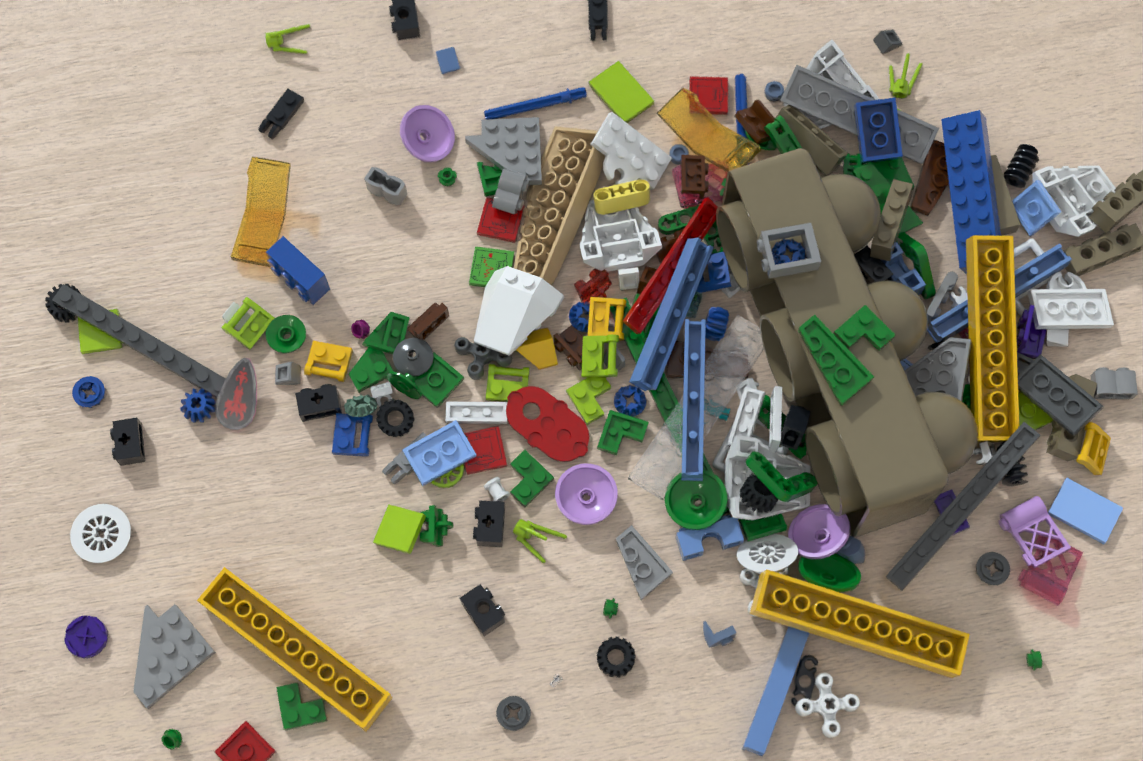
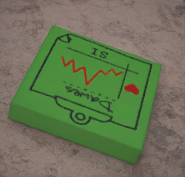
(486, 262)

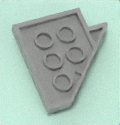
(511, 145)
(942, 369)
(167, 653)

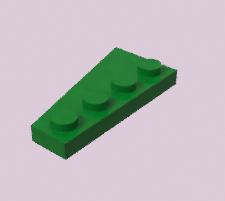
(881, 188)
(838, 365)

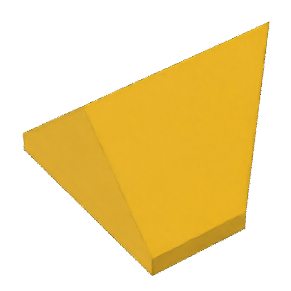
(539, 349)

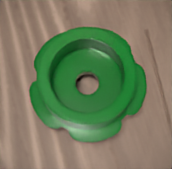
(447, 181)
(610, 608)
(1034, 659)
(172, 739)

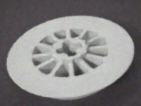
(84, 520)
(769, 553)

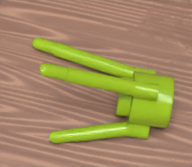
(274, 39)
(901, 88)
(527, 529)

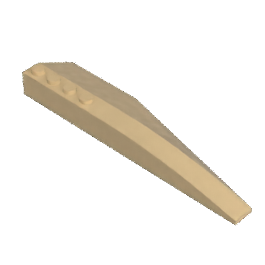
(558, 205)

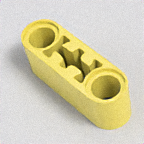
(622, 196)

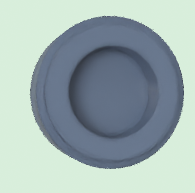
(774, 91)
(676, 152)

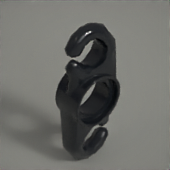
(802, 670)

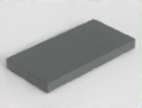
(1058, 395)

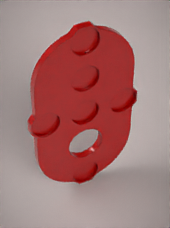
(556, 430)

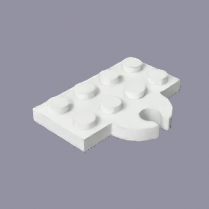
(629, 152)
(1070, 305)

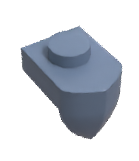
(853, 551)
(722, 637)

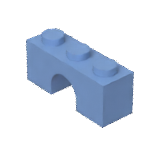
(902, 273)
(725, 530)

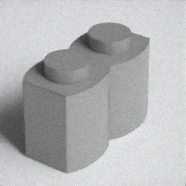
(385, 186)
(510, 191)
(1114, 384)

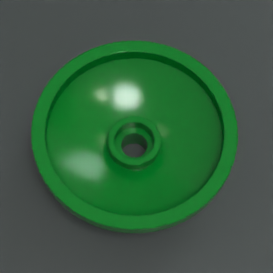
(683, 495)
(831, 573)

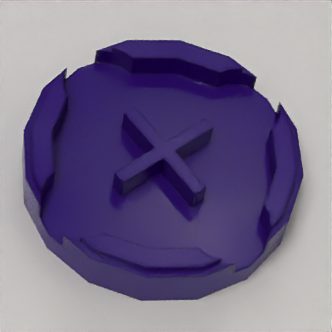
(86, 636)

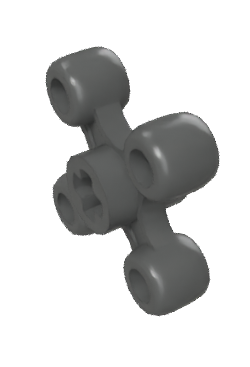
(480, 358)

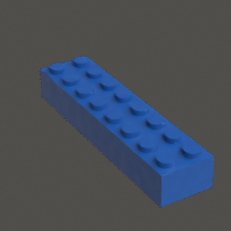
(970, 179)

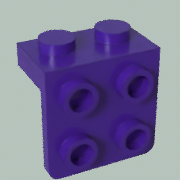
(1029, 339)

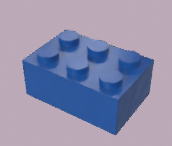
(878, 130)
(297, 271)

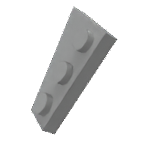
(642, 562)

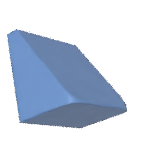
(447, 60)

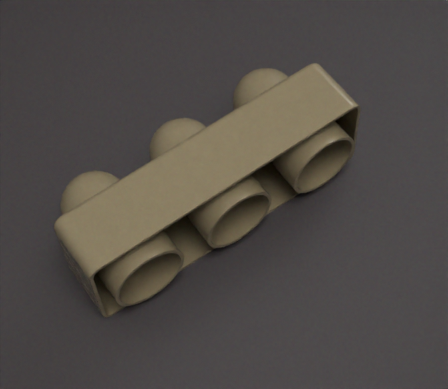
(884, 448)

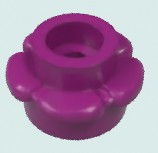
(360, 329)

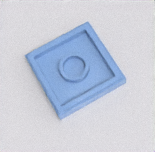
(1035, 208)

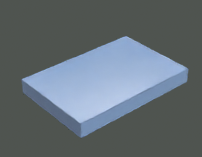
(439, 453)
(1085, 510)

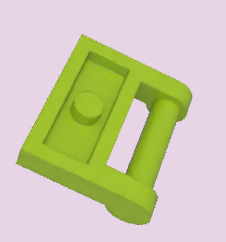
(254, 326)
(594, 356)
(500, 389)

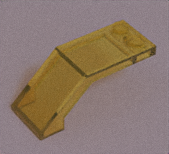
(705, 134)
(264, 210)

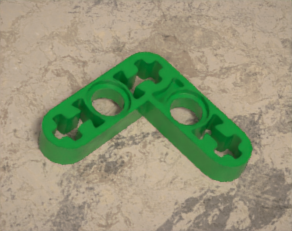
(669, 218)
(917, 253)
(782, 488)

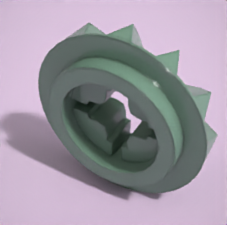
(360, 406)

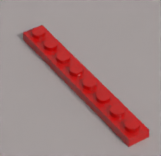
(657, 286)

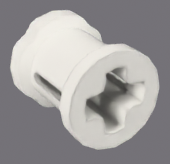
(496, 490)

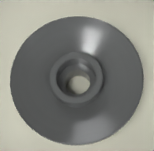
(413, 365)

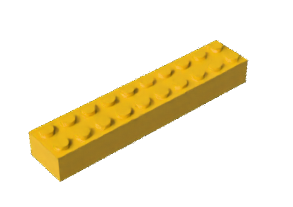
(992, 336)
(859, 624)
(295, 649)

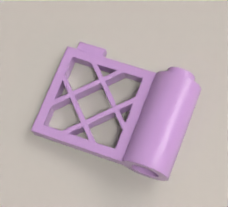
(1022, 519)

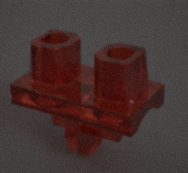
(595, 287)

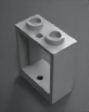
(811, 249)

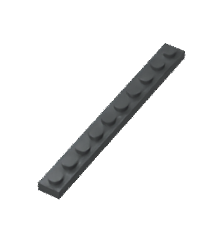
(139, 340)
(962, 506)

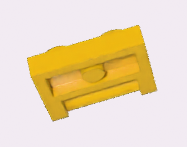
(599, 316)
(328, 355)
(1094, 449)

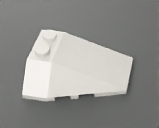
(833, 65)
(1075, 194)
(617, 239)
(513, 308)
(737, 472)

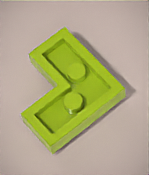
(584, 395)

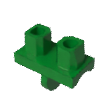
(438, 526)

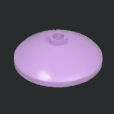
(434, 128)
(581, 481)
(815, 524)

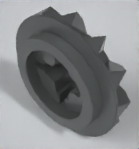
(1001, 565)
(515, 703)

